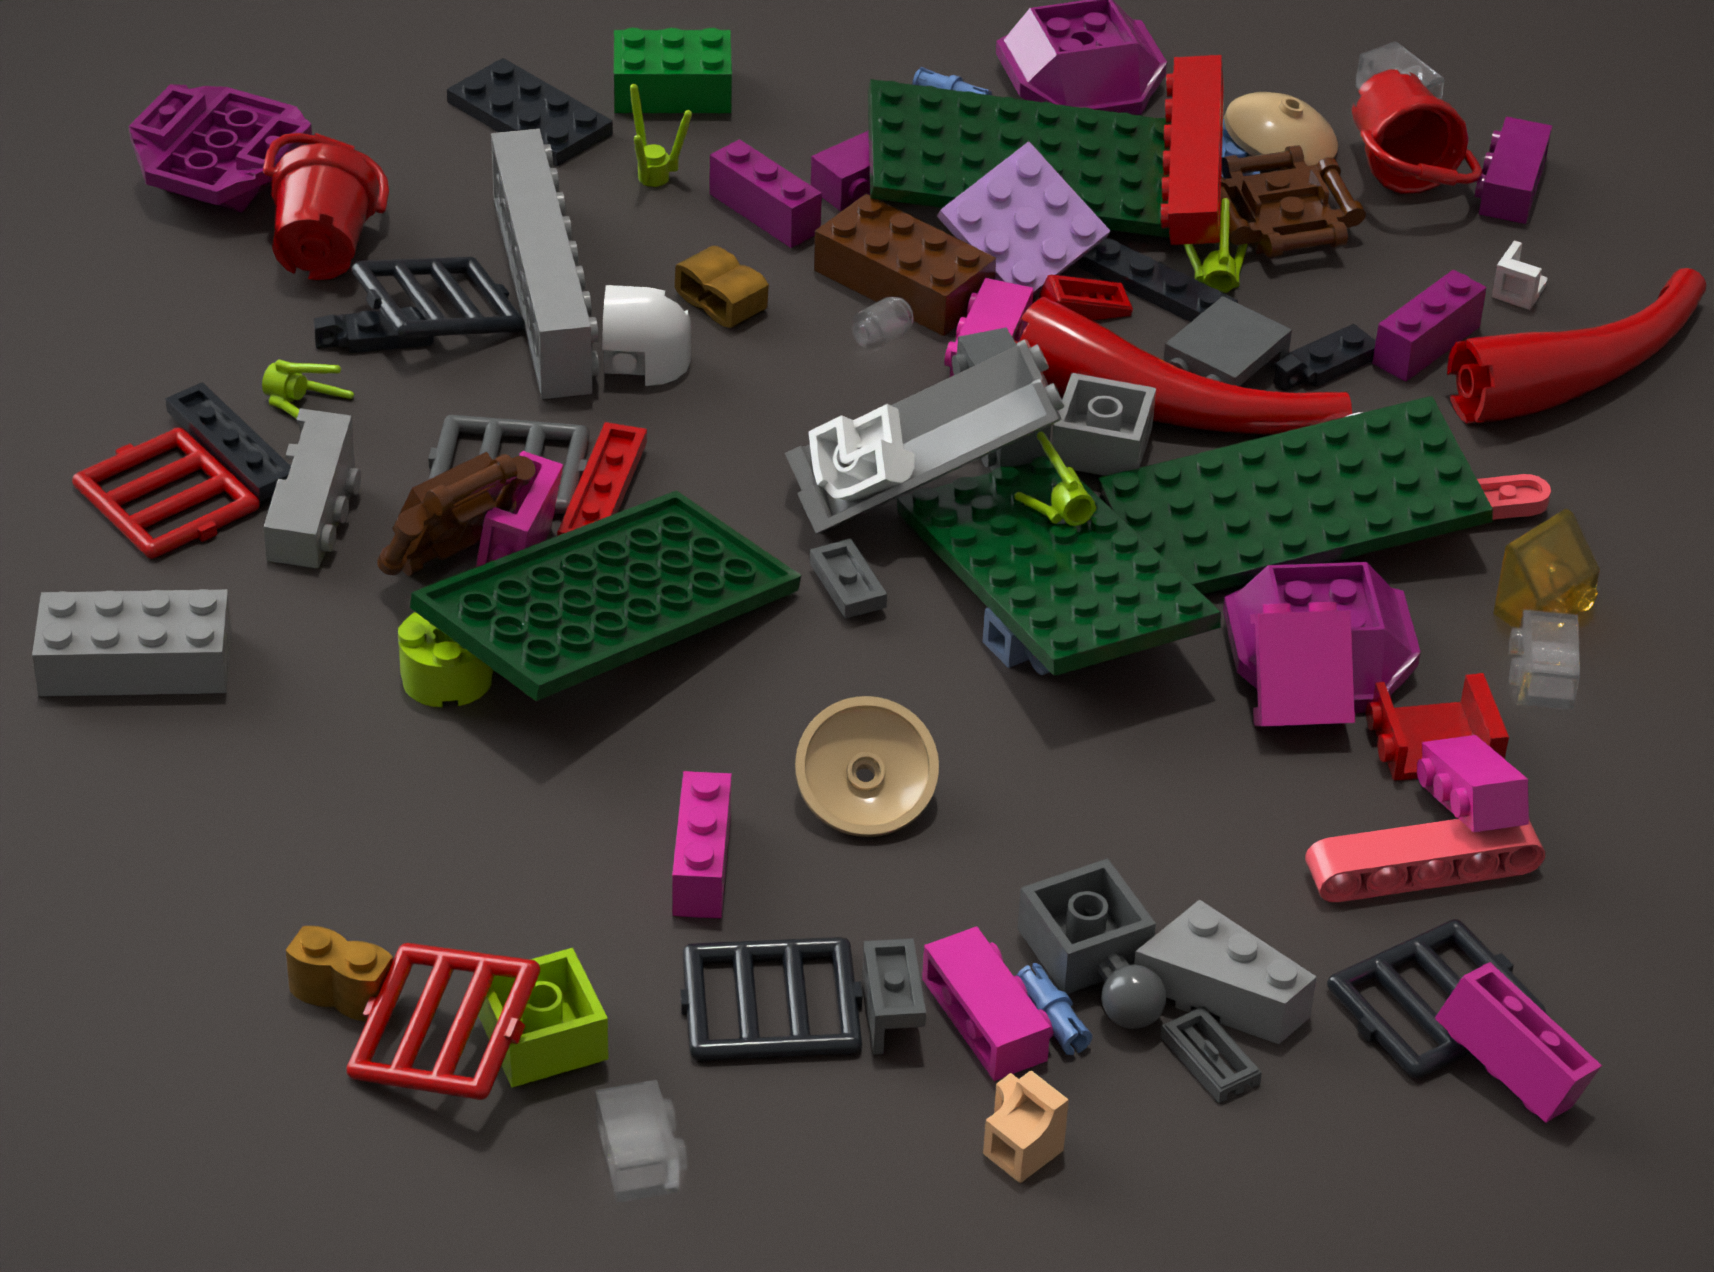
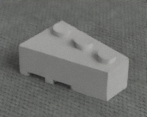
(316, 492)
(1229, 973)

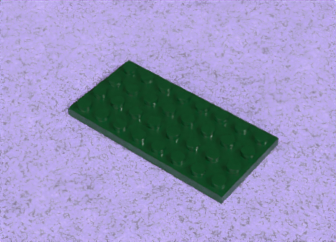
(941, 141)
(1303, 495)
(1057, 586)
(604, 594)

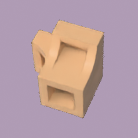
(1025, 1125)

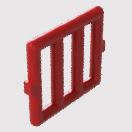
(133, 525)
(441, 1078)

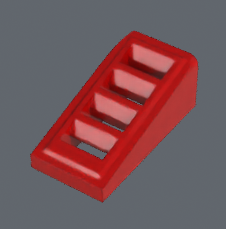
(1088, 296)

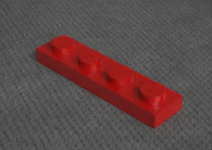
(605, 476)

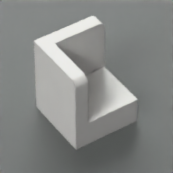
(1517, 281)

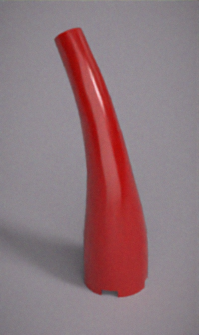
(1540, 370)
(1182, 398)

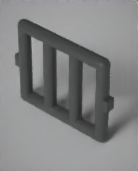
(534, 431)

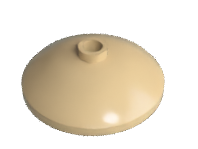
(1274, 121)
(874, 737)

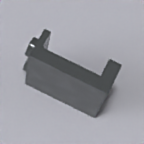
(1228, 343)

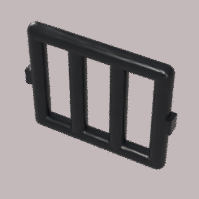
(436, 323)
(1382, 967)
(750, 1043)

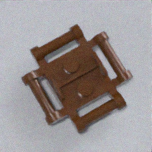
(1287, 206)
(450, 510)

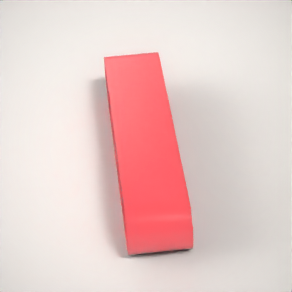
(1419, 859)

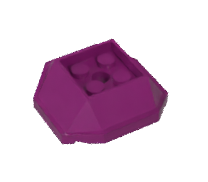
(1083, 57)
(212, 142)
(1381, 623)

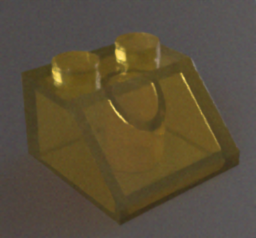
(1547, 571)

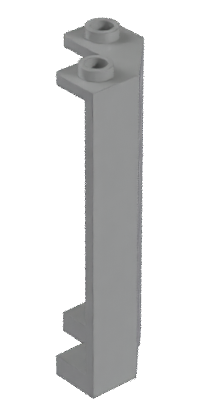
(949, 428)

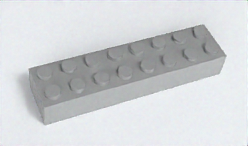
(544, 264)

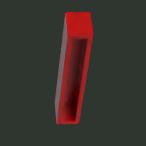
(1194, 151)

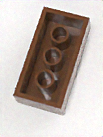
(896, 255)

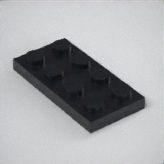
(517, 100)

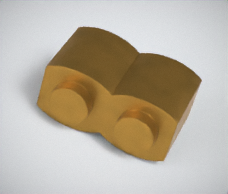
(721, 286)
(335, 971)

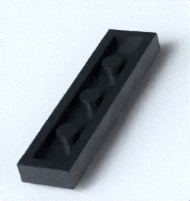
(1150, 279)
(228, 439)

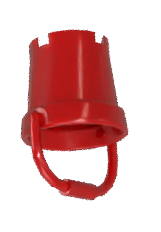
(1411, 135)
(322, 202)

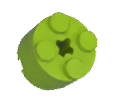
(437, 666)

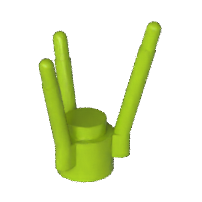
(652, 159)
(1219, 268)
(285, 383)
(1068, 497)

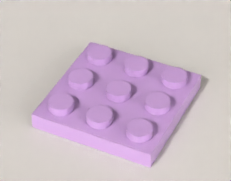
(1025, 219)

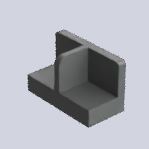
(891, 988)

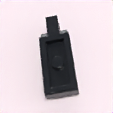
(365, 331)
(1325, 358)

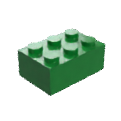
(673, 70)

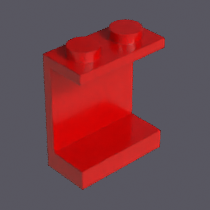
(1405, 728)

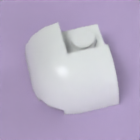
(645, 334)
(860, 455)

